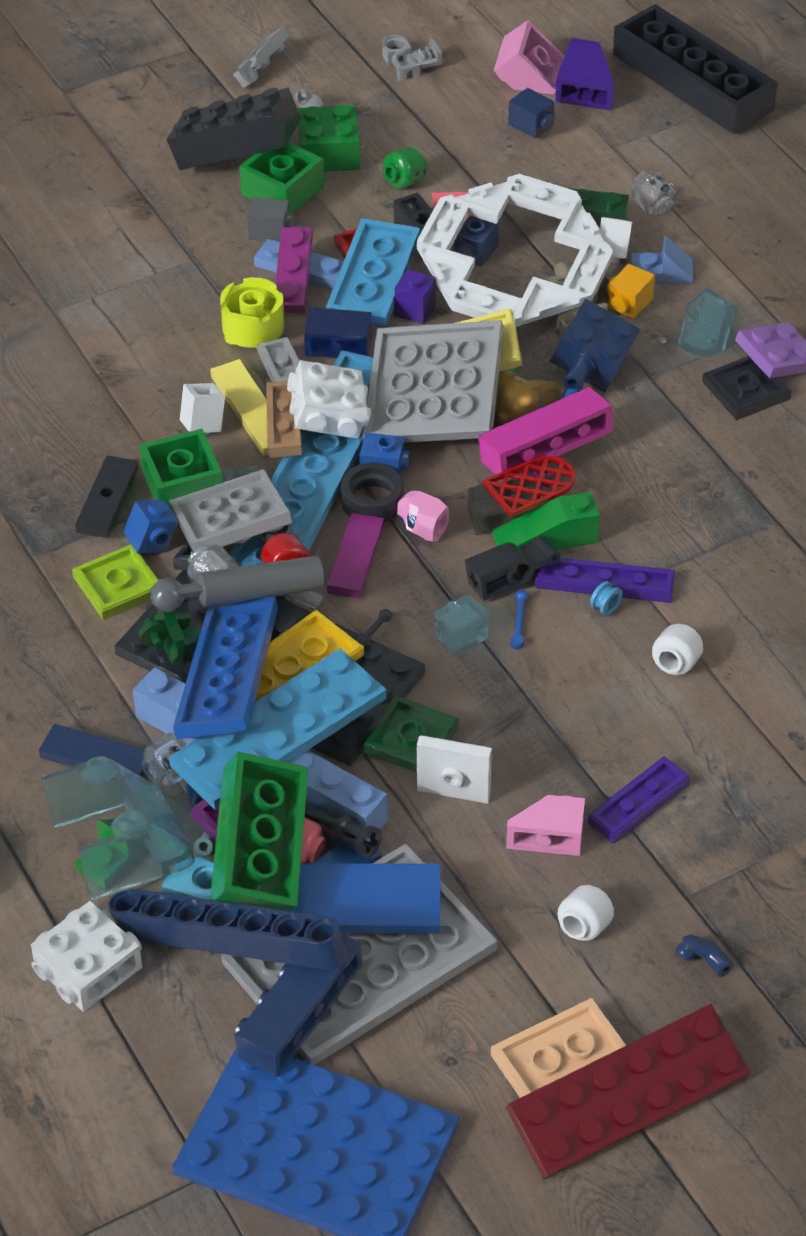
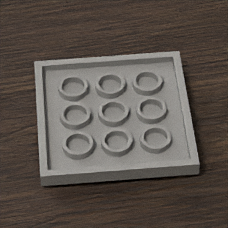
(435, 380)

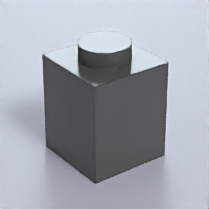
(267, 217)

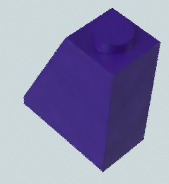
(585, 76)

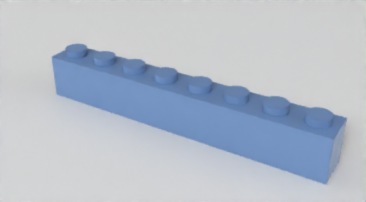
(328, 786)

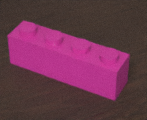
(547, 431)

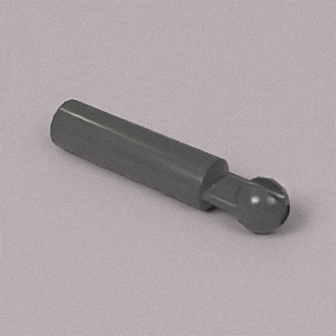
(241, 583)

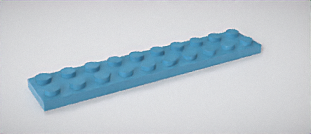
(314, 479)

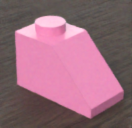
(548, 826)

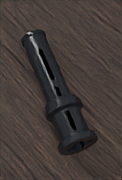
(354, 833)

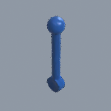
(517, 640)

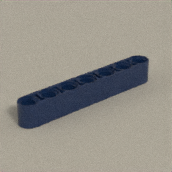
(230, 928)

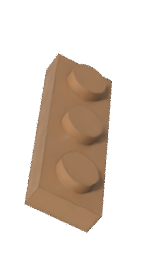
(282, 435)

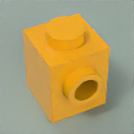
(630, 290)

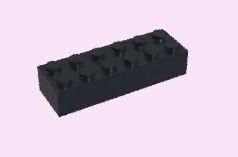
(695, 68)

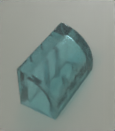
(706, 324)

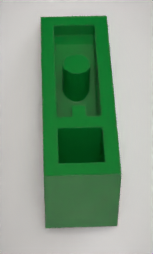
(562, 521)

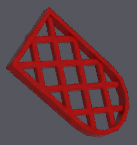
(492, 482)

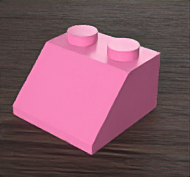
(529, 60)

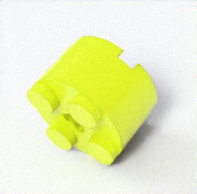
(252, 312)

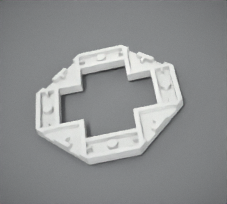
(488, 203)

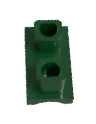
(167, 632)

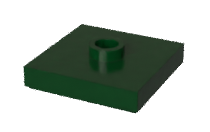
(399, 729)

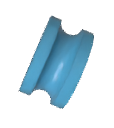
(606, 598)

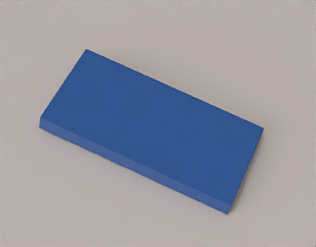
(373, 896)

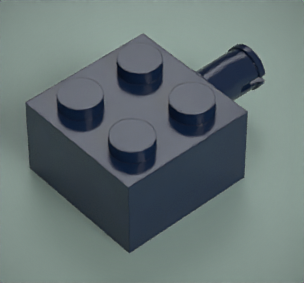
(593, 347)

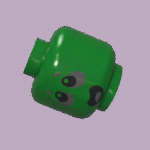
(404, 168)

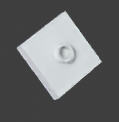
(454, 769)

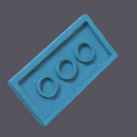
(373, 268)

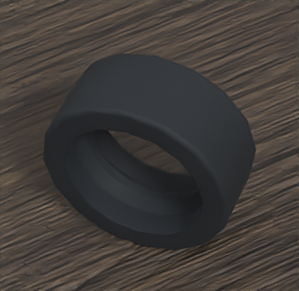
(372, 475)

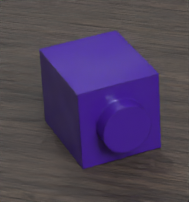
(415, 296)

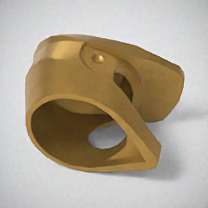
(520, 397)

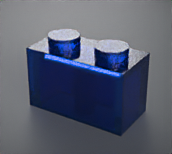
(337, 330)

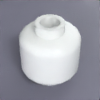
(677, 649)
(585, 913)

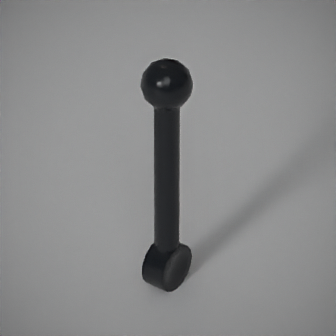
(364, 638)

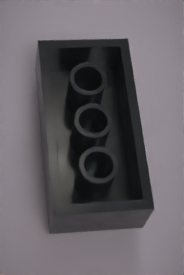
(234, 128)

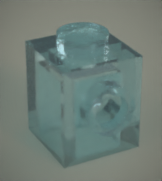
(461, 624)

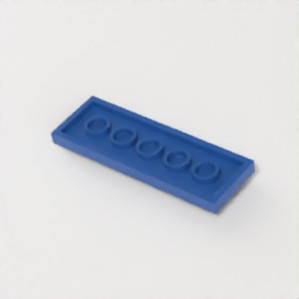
(226, 669)

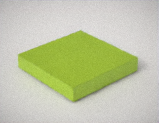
(116, 581)

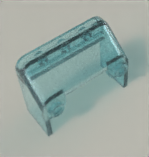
(145, 838)

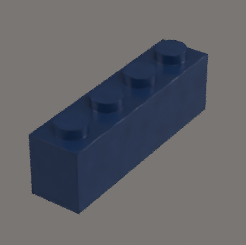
(292, 1011)

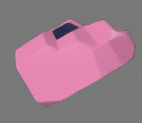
(423, 515)

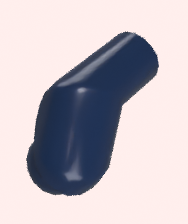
(714, 956)

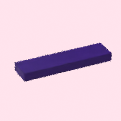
(586, 576)

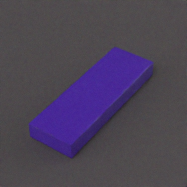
(638, 799)

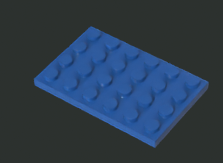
(317, 1148)

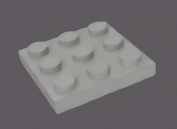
(231, 511)

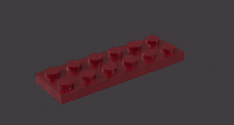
(627, 1090)

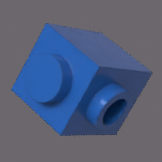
(385, 450)
(150, 526)

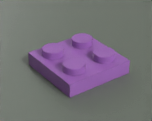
(775, 348)

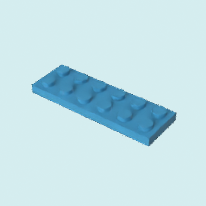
(284, 722)

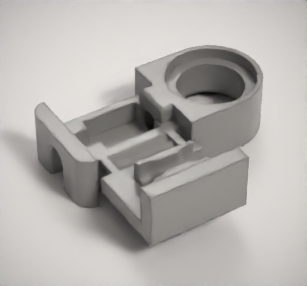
(409, 62)

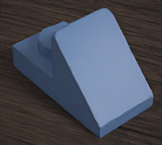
(669, 266)

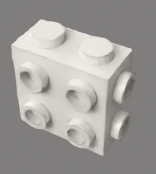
(328, 399)
(86, 956)

